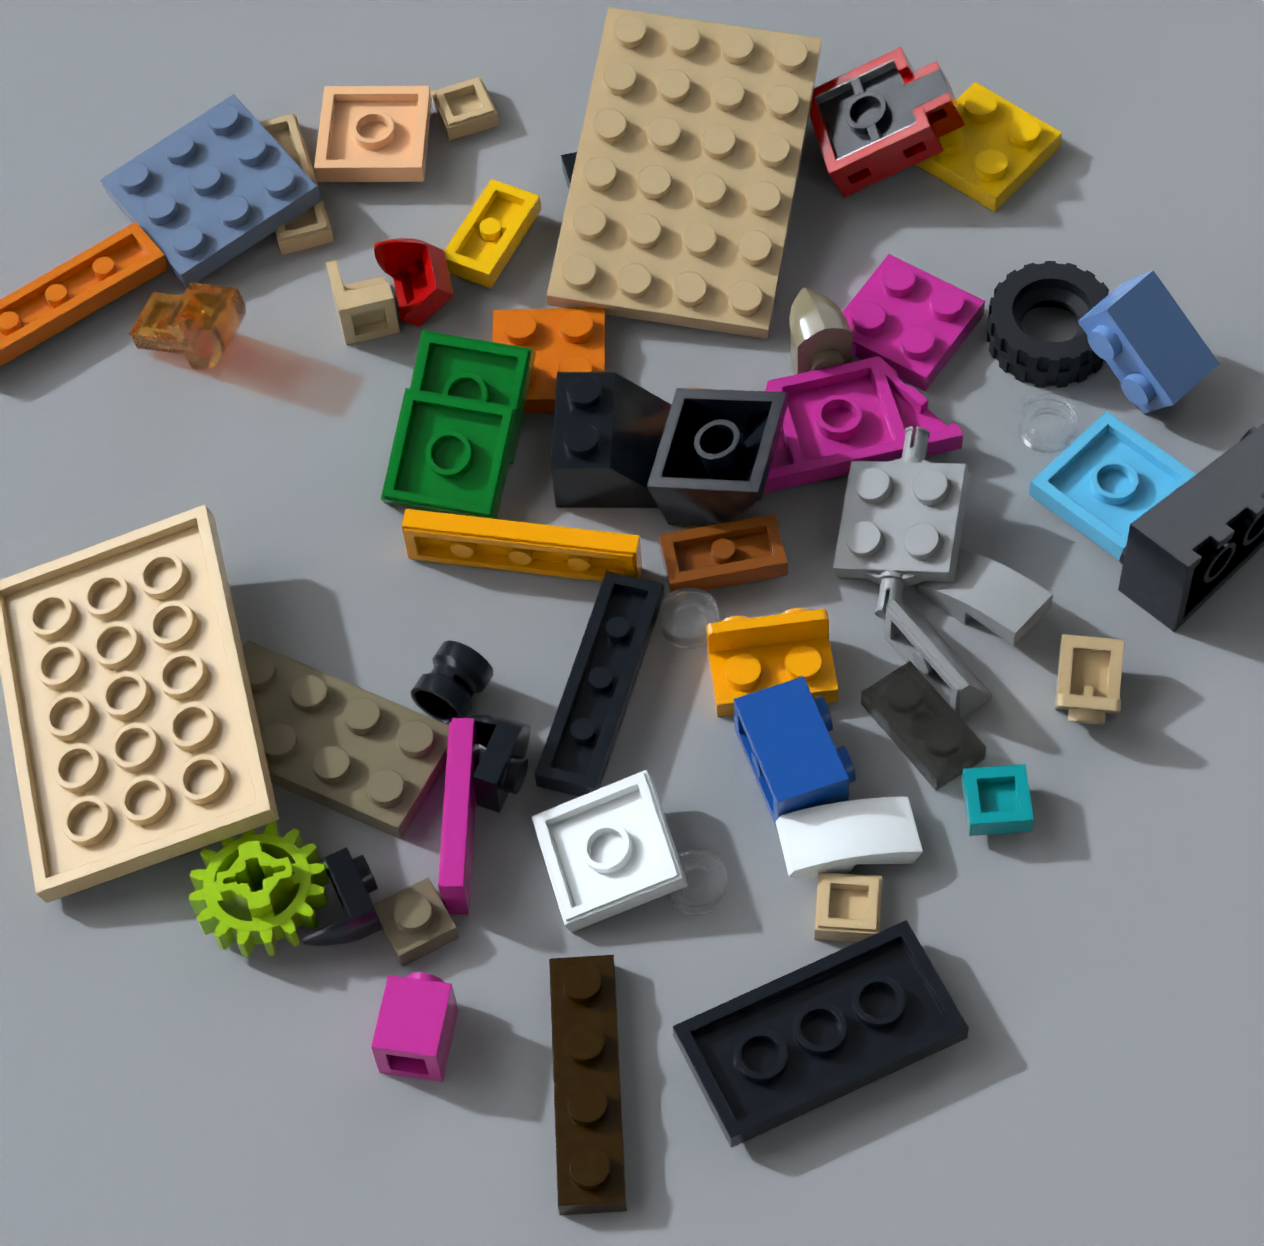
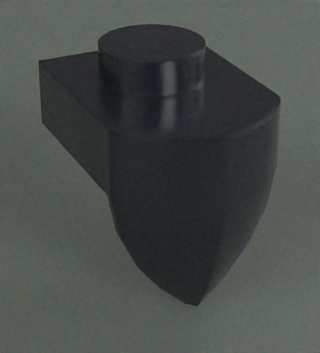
(503, 761)
(352, 885)

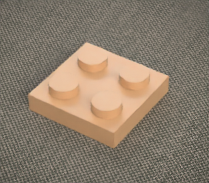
(373, 134)

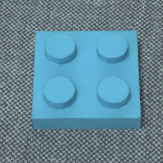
(1108, 482)

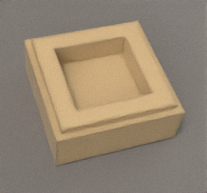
(464, 108)
(847, 907)

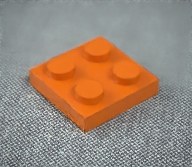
(562, 342)

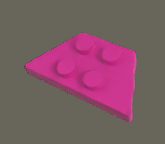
(849, 416)

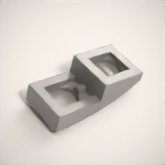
(991, 595)

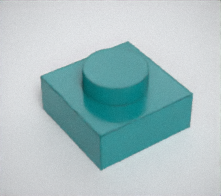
(997, 800)

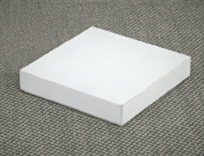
(609, 851)

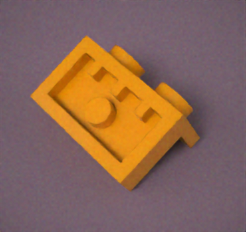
(768, 651)

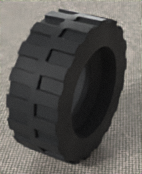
(1038, 360)

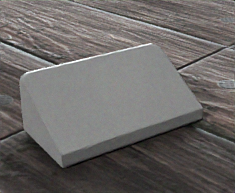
(923, 646)

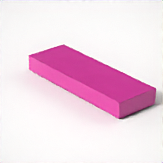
(458, 816)

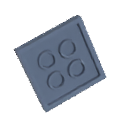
(211, 190)

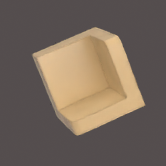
(363, 307)

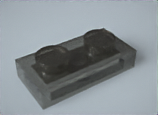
(923, 725)

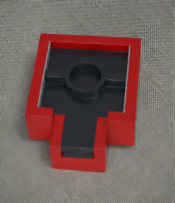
(882, 119)

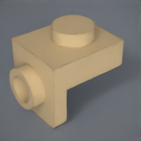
(1089, 678)

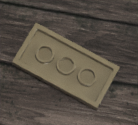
(344, 742)

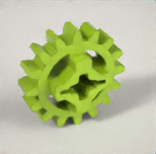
(289, 890)

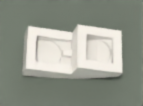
(848, 834)

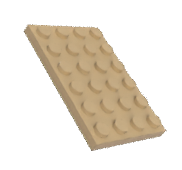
(686, 173)
(130, 705)

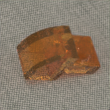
(191, 324)

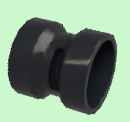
(452, 682)

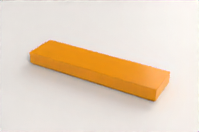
(519, 546)

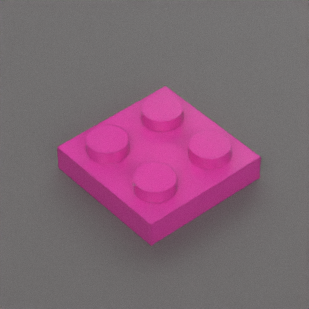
(911, 320)

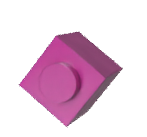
(415, 1026)

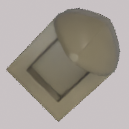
(818, 333)

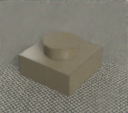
(415, 921)

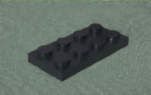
(819, 1033)

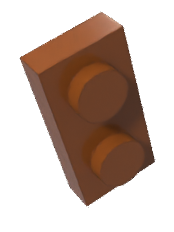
(724, 554)

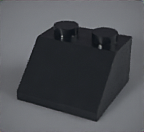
(604, 441)
(715, 454)

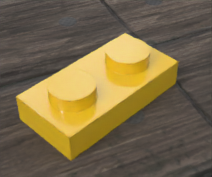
(491, 232)

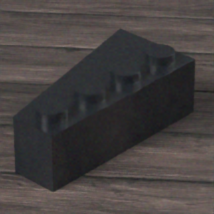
(1197, 535)

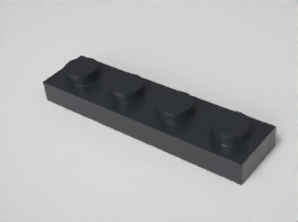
(600, 685)

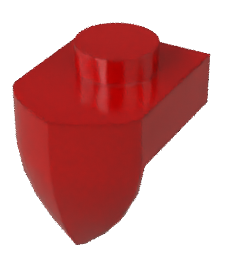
(418, 276)

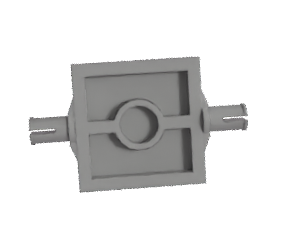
(902, 520)

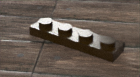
(587, 1086)

